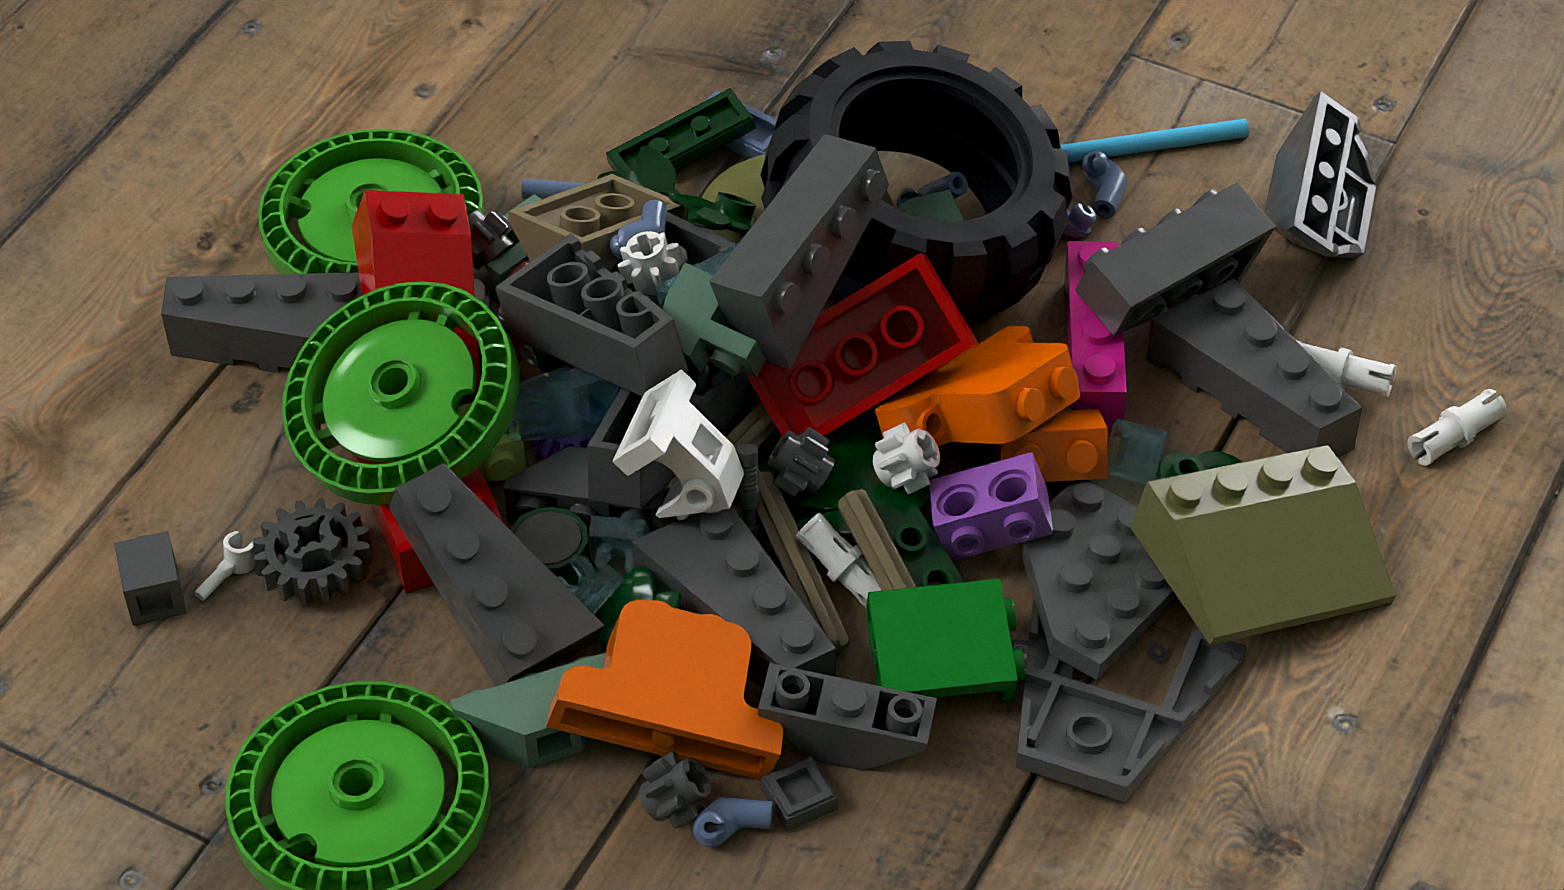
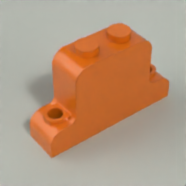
(988, 392)
(671, 687)

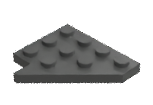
(1093, 579)

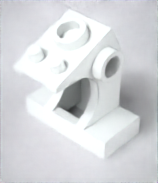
(680, 437)

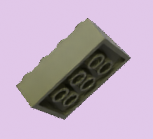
(1264, 543)

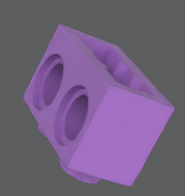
(990, 506)

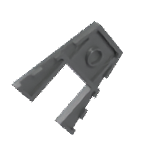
(1104, 737)

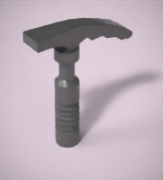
(749, 491)

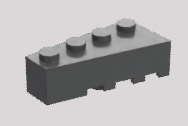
(251, 315)

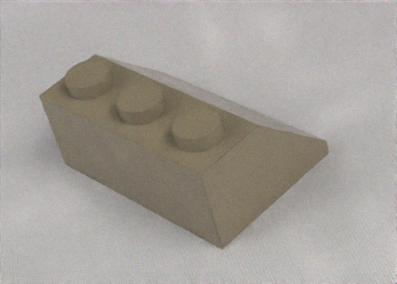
(587, 211)

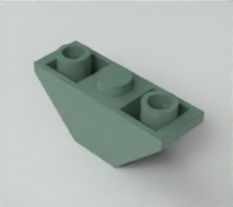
(514, 717)

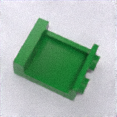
(945, 639)

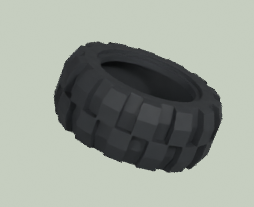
(961, 121)

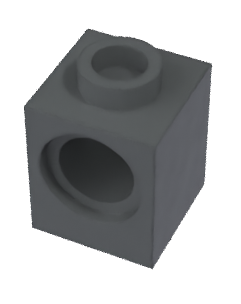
(150, 578)

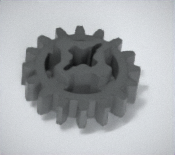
(312, 551)

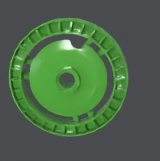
(327, 185)
(391, 386)
(347, 745)

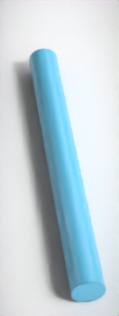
(1159, 140)

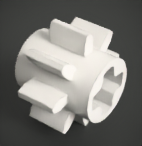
(649, 261)
(906, 458)

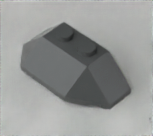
(1323, 182)

